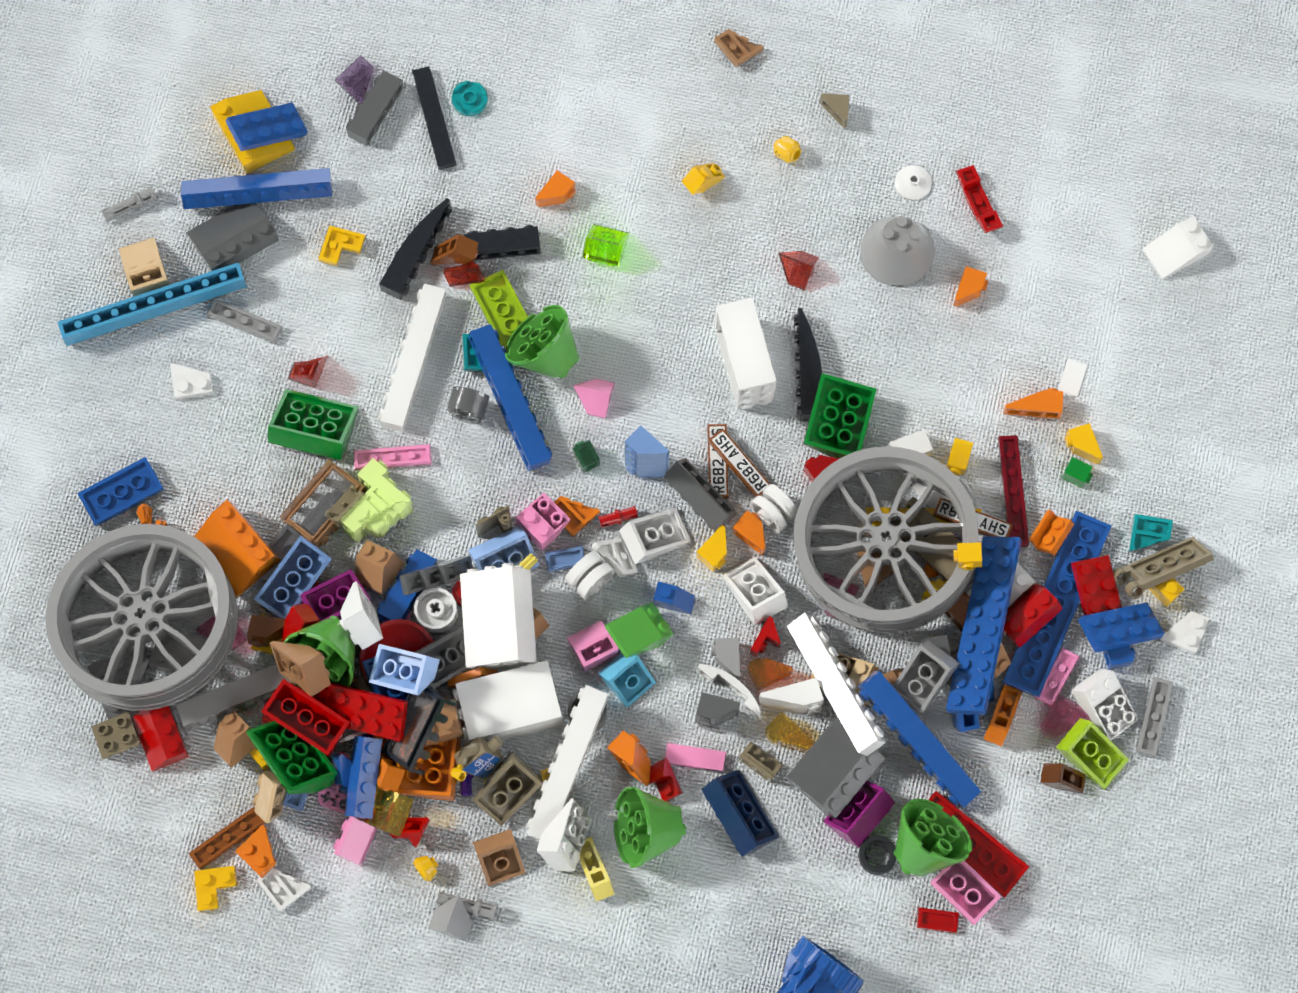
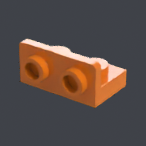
(1051, 533)

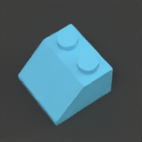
(627, 678)

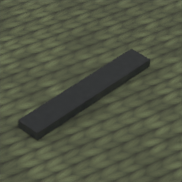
(434, 118)

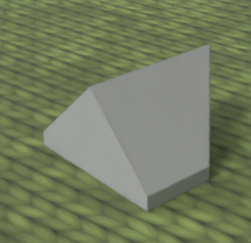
(452, 919)

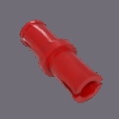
(618, 516)

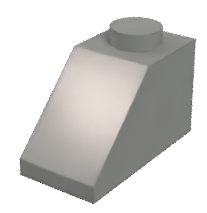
(727, 655)

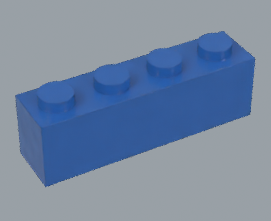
(399, 605)
(363, 777)

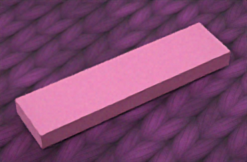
(394, 456)

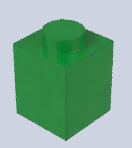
(1077, 472)

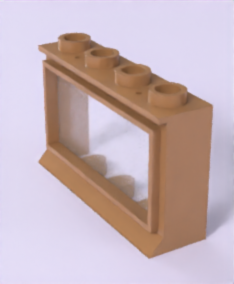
(308, 508)

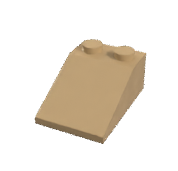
(270, 797)

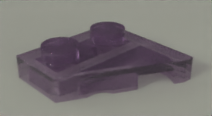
(356, 79)

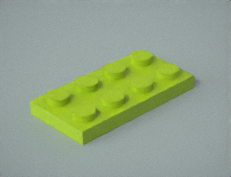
(499, 305)

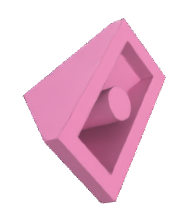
(595, 396)

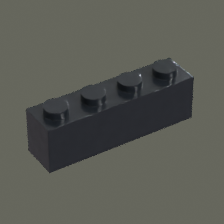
(506, 242)

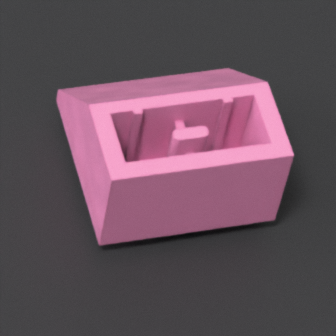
(542, 521)
(593, 646)
(354, 840)

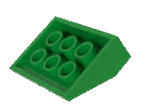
(839, 416)
(312, 424)
(293, 761)

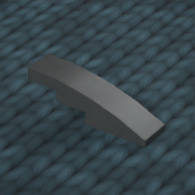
(435, 575)

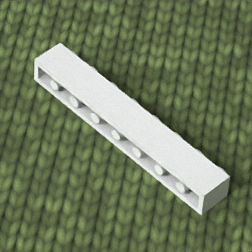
(413, 358)
(836, 684)
(569, 760)

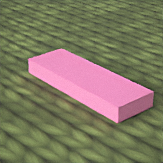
(1058, 676)
(695, 757)

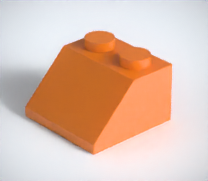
(631, 756)

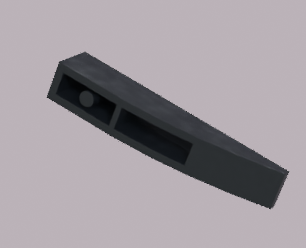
(413, 252)
(809, 366)

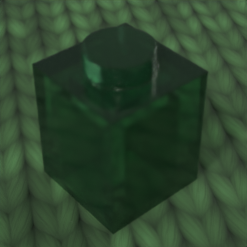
(586, 455)

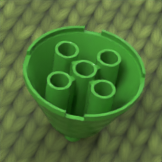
(544, 343)
(335, 646)
(645, 826)
(930, 839)

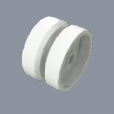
(774, 508)
(589, 574)
(438, 622)

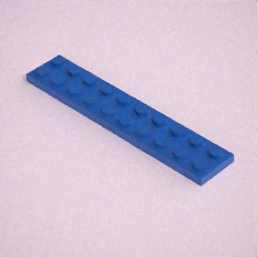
(984, 626)
(1036, 657)

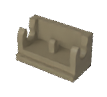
(343, 505)
(760, 762)

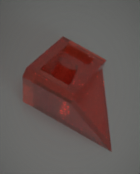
(798, 267)
(308, 371)

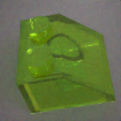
(605, 245)

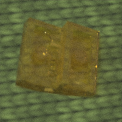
(390, 811)

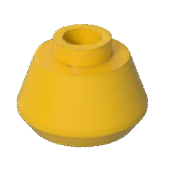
(426, 867)

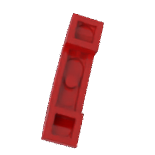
(977, 199)

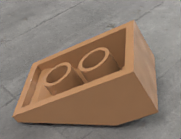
(301, 666)

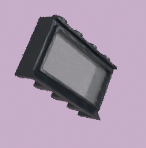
(421, 717)

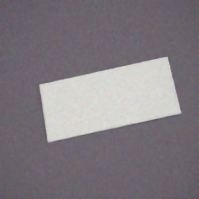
(1072, 377)

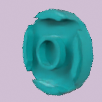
(469, 98)

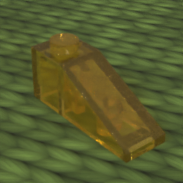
(788, 734)

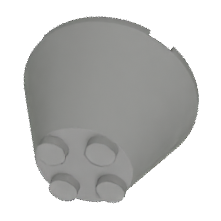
(897, 251)

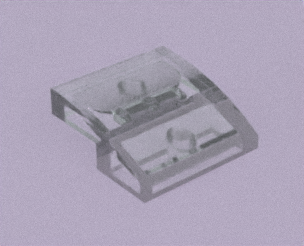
(389, 857)

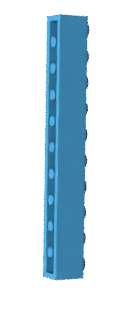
(152, 304)

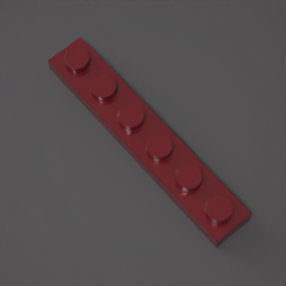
(1013, 487)

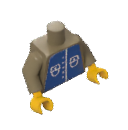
(478, 758)

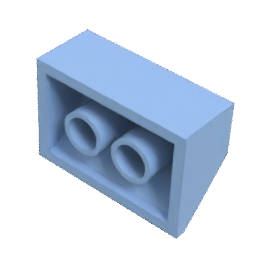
(506, 548)
(403, 670)

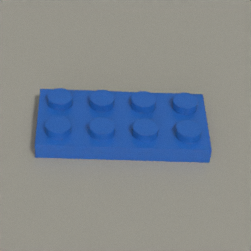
(266, 126)
(120, 491)
(1121, 627)

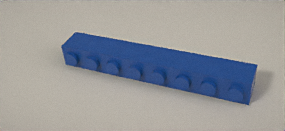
(256, 188)
(510, 398)
(919, 739)

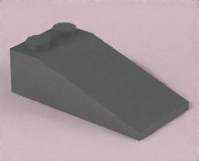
(451, 652)

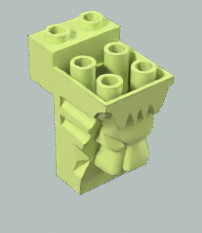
(378, 507)

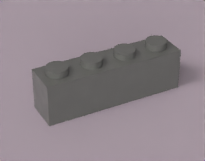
(374, 108)
(699, 494)

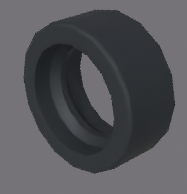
(863, 860)

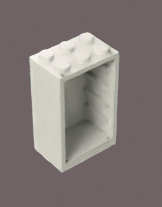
(745, 353)
(498, 617)
(508, 703)

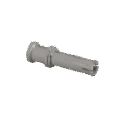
(138, 199)
(476, 907)

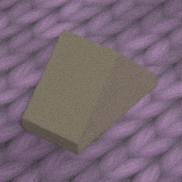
(837, 106)

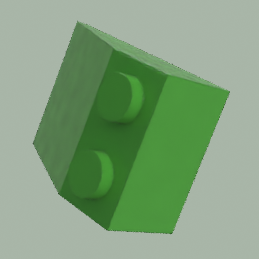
(639, 630)

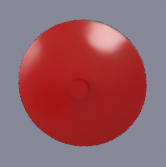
(397, 634)

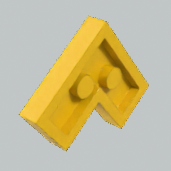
(338, 240)
(208, 882)

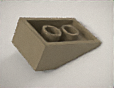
(507, 788)

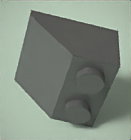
(715, 710)

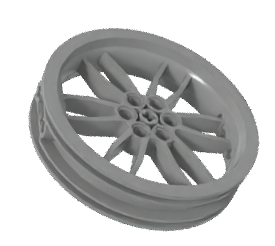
(916, 467)
(99, 555)

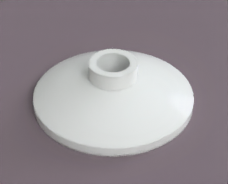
(909, 189)

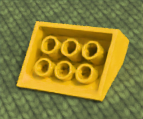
(240, 104)

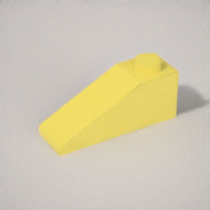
(595, 871)

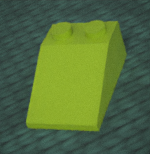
(1092, 752)

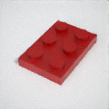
(1096, 585)

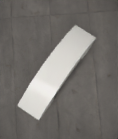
(712, 673)

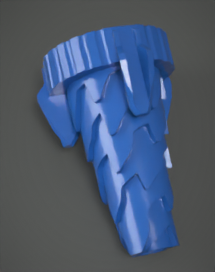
(817, 971)

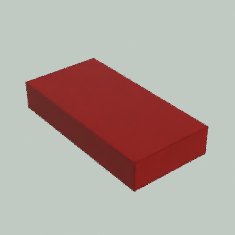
(937, 920)

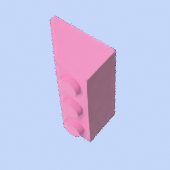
(966, 891)

